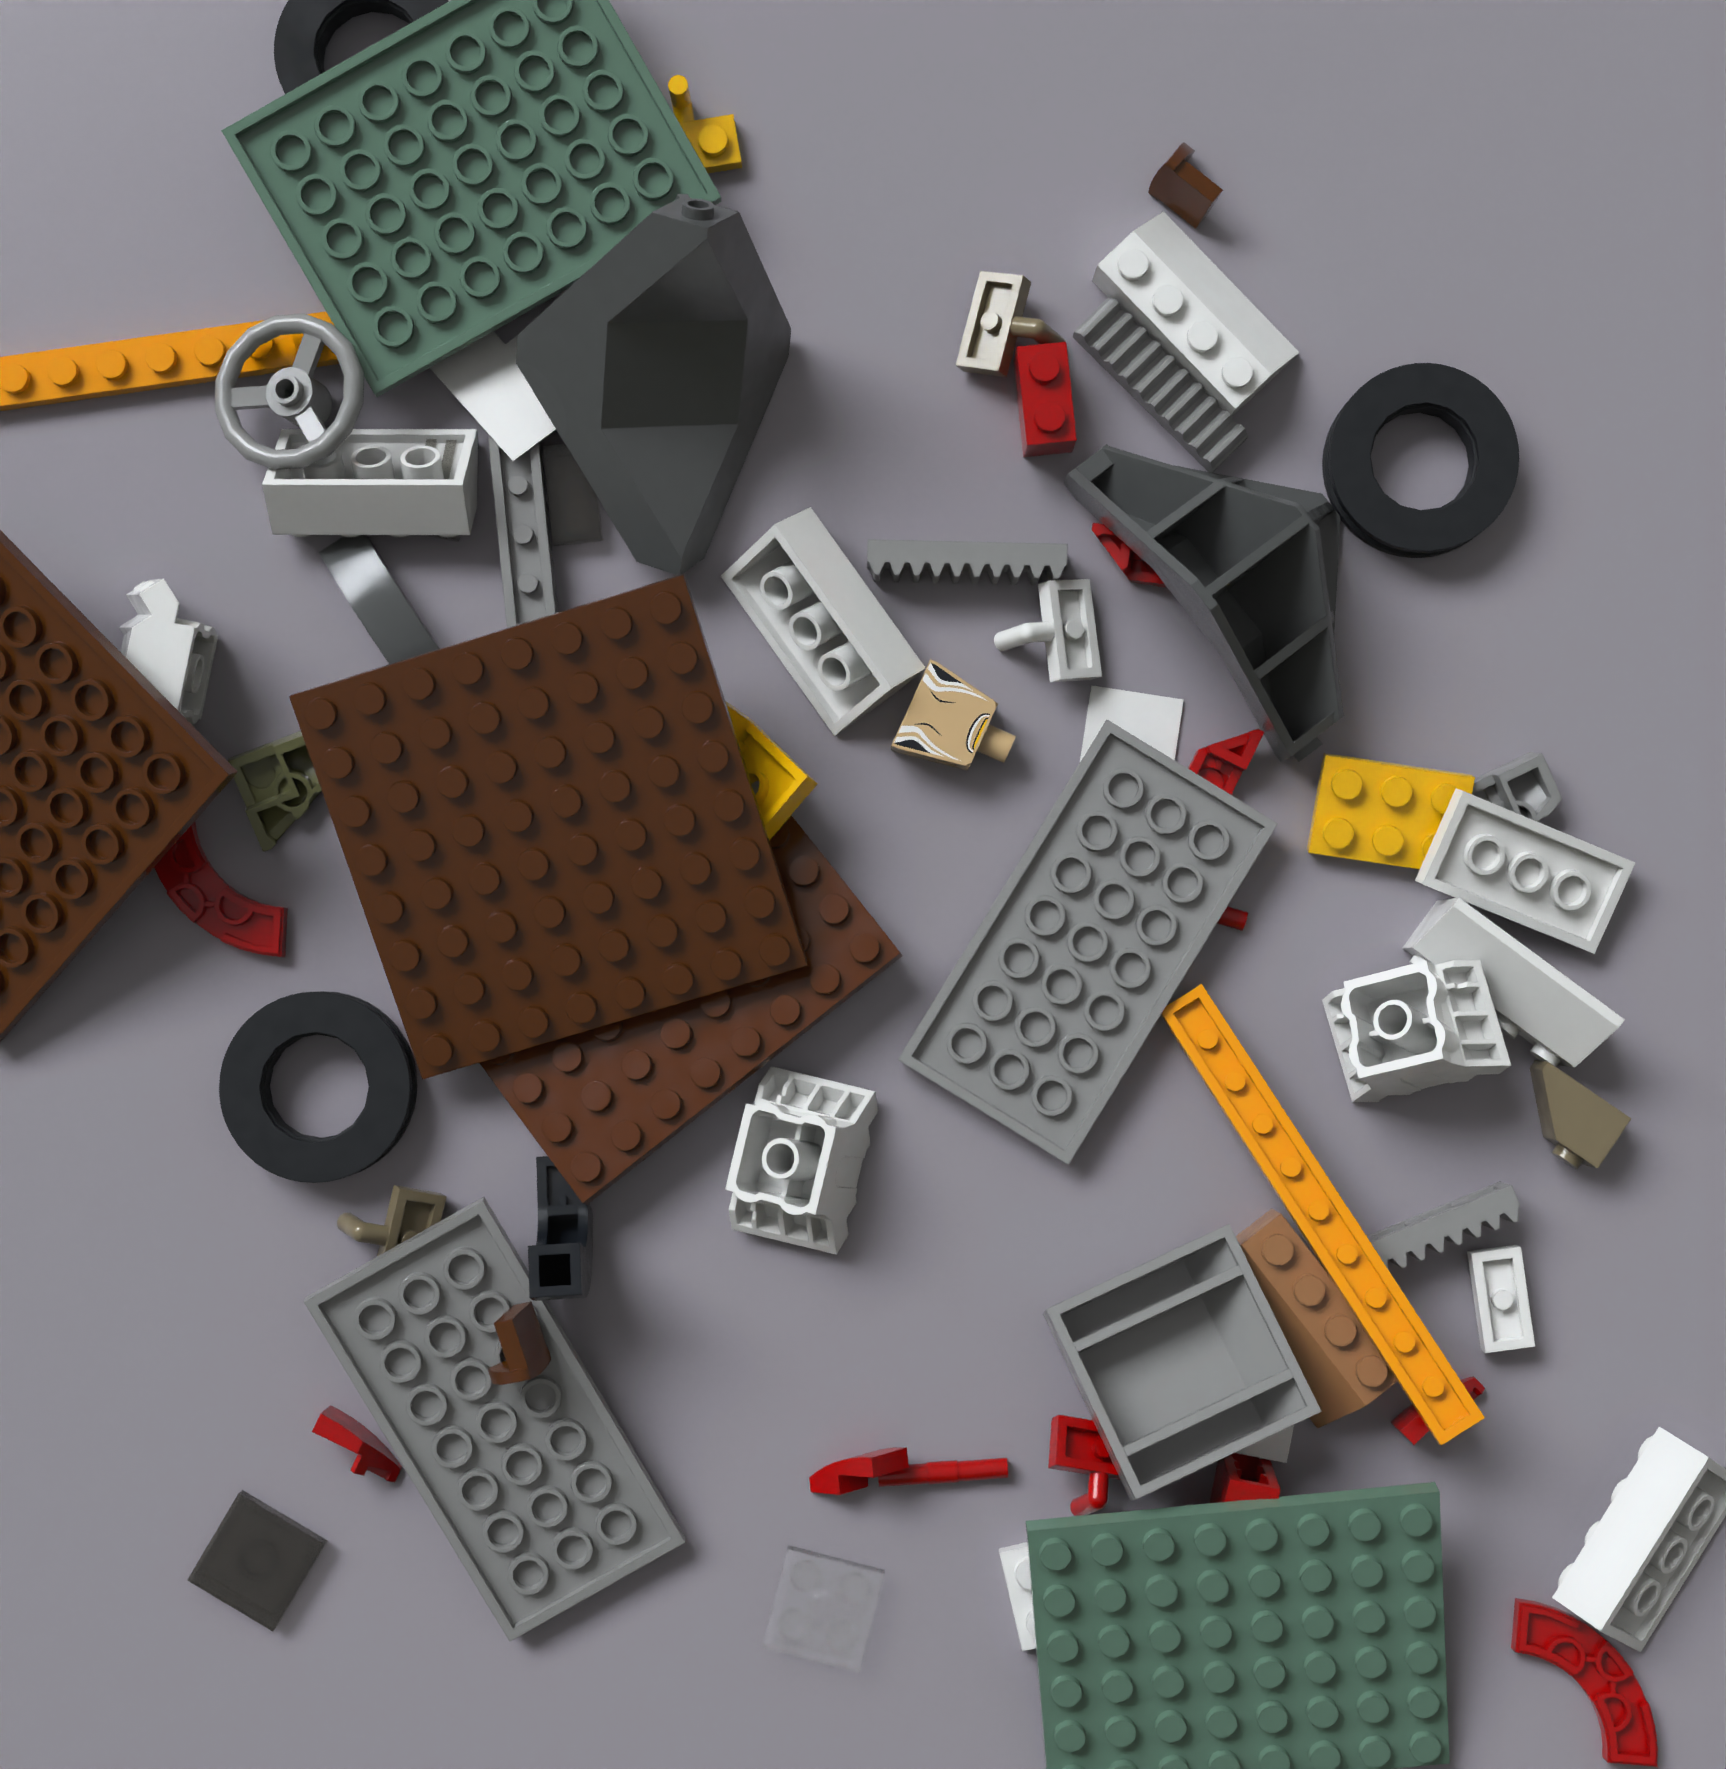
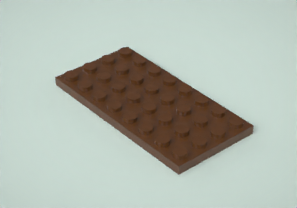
(634, 1084)

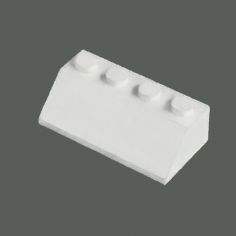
(1194, 312)
(377, 486)
(822, 620)
(1524, 988)
(1646, 1540)

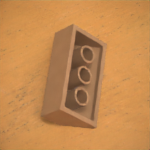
(1315, 1319)

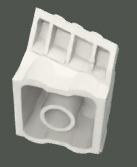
(169, 650)
(1415, 1029)
(800, 1159)

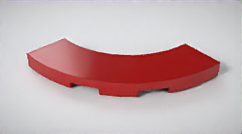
(216, 905)
(1601, 1672)

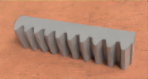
(1160, 385)
(523, 534)
(966, 557)
(1446, 1222)

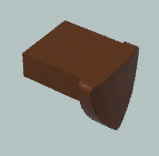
(1184, 187)
(521, 1344)

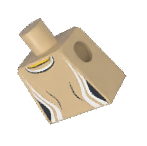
(950, 722)

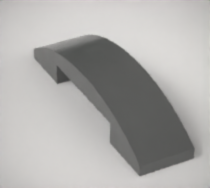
(377, 598)

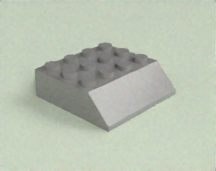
(1180, 1362)

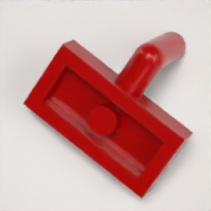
(1079, 1449)

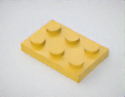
(1380, 809)

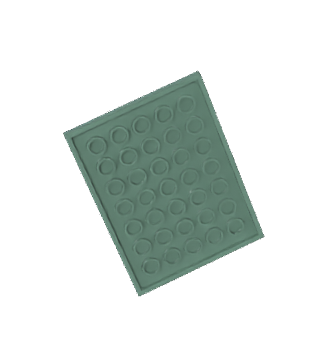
(465, 172)
(1244, 1634)

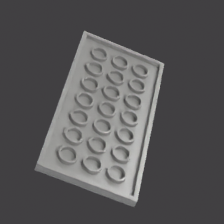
(1087, 941)
(517, 1474)

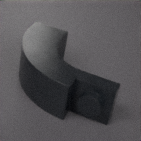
(564, 1245)

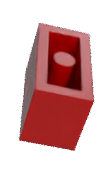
(1044, 399)

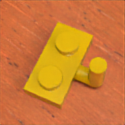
(711, 138)

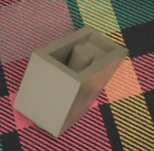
(1574, 1117)

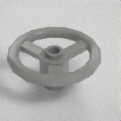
(291, 391)

